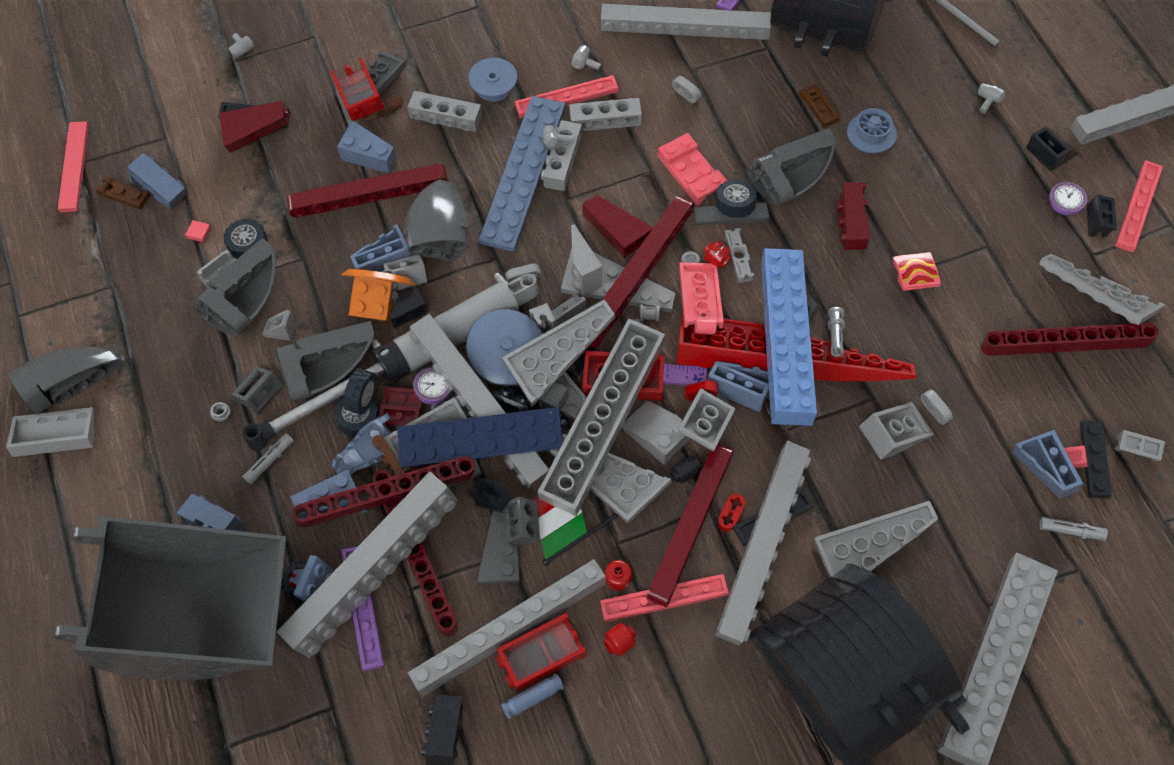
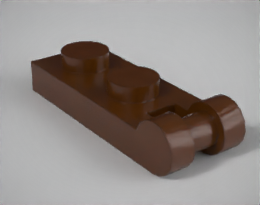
(819, 106)
(123, 193)
(388, 458)

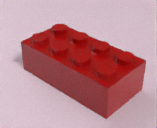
(651, 388)

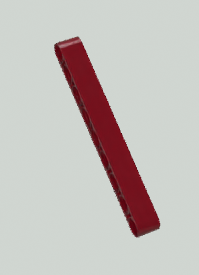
(364, 190)
(1100, 338)
(373, 489)
(689, 526)
(426, 577)

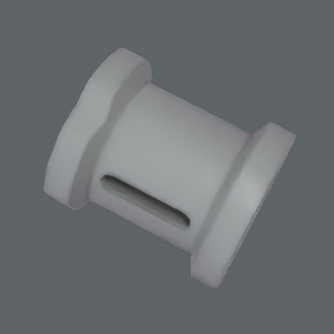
(649, 312)

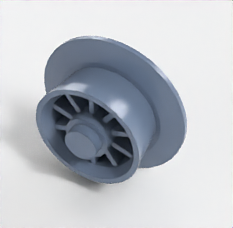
(493, 78)
(872, 131)

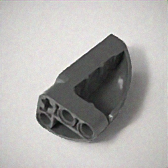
(792, 167)
(437, 222)
(239, 291)
(322, 359)
(62, 374)

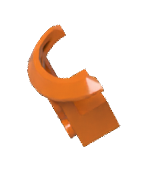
(373, 293)

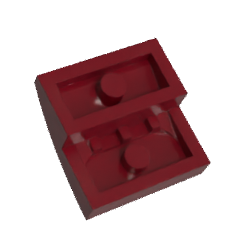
(400, 405)

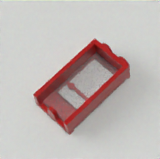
(358, 92)
(540, 653)

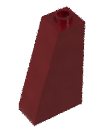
(252, 123)
(617, 226)

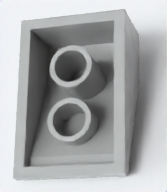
(586, 267)
(706, 419)
(895, 430)
(656, 431)

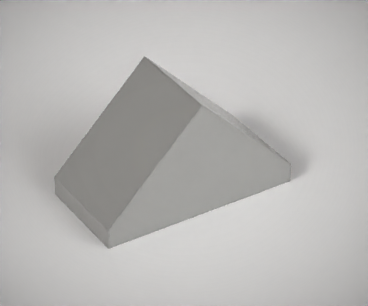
(280, 326)

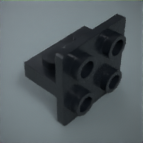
(512, 400)

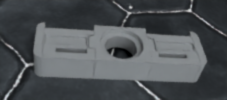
(740, 265)

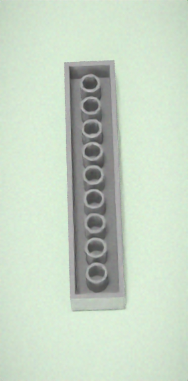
(601, 417)
(368, 566)
(999, 659)

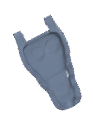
(361, 451)

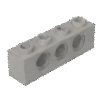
(445, 111)
(606, 114)
(562, 157)

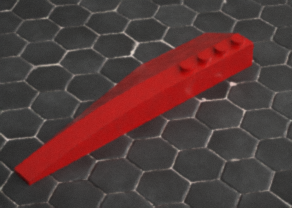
(746, 345)

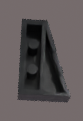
(443, 730)

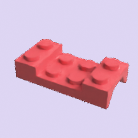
(690, 168)

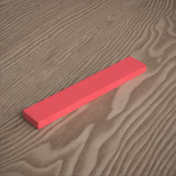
(575, 93)
(73, 167)
(1138, 206)
(684, 594)

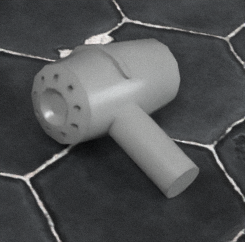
(241, 46)
(581, 59)
(991, 94)
(551, 138)

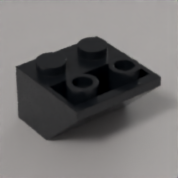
(1050, 148)

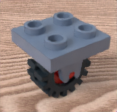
(305, 578)

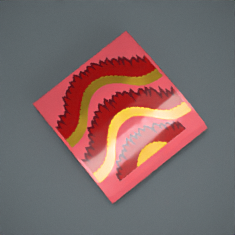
(916, 271)

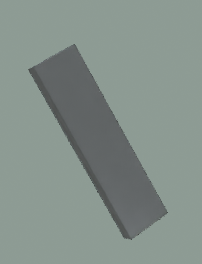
(711, 216)

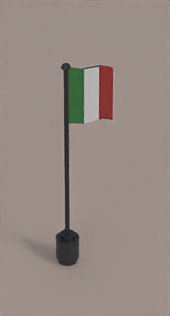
(563, 530)

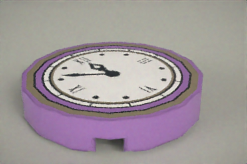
(1067, 198)
(430, 387)

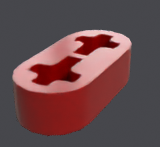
(708, 386)
(727, 511)

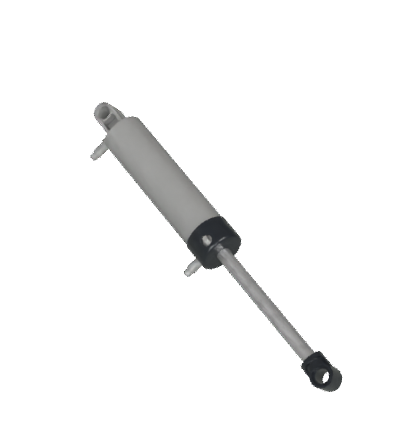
(401, 356)

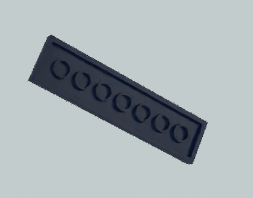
(480, 437)

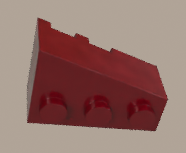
(853, 216)

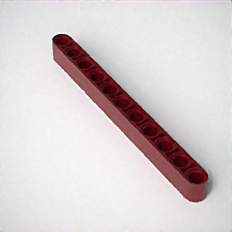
(645, 260)

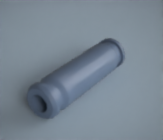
(532, 696)

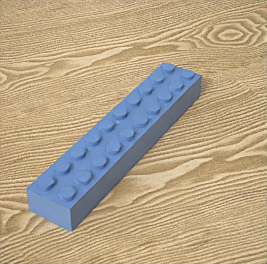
(788, 338)

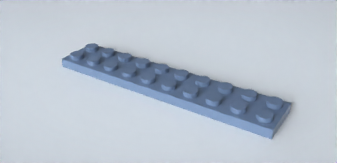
(521, 176)

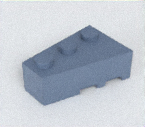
(366, 149)
(156, 180)
(386, 249)
(741, 384)
(1050, 463)
(333, 485)
(201, 513)

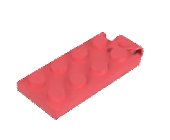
(700, 297)

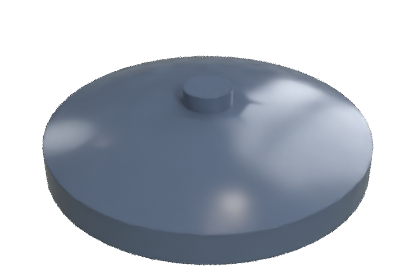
(495, 337)

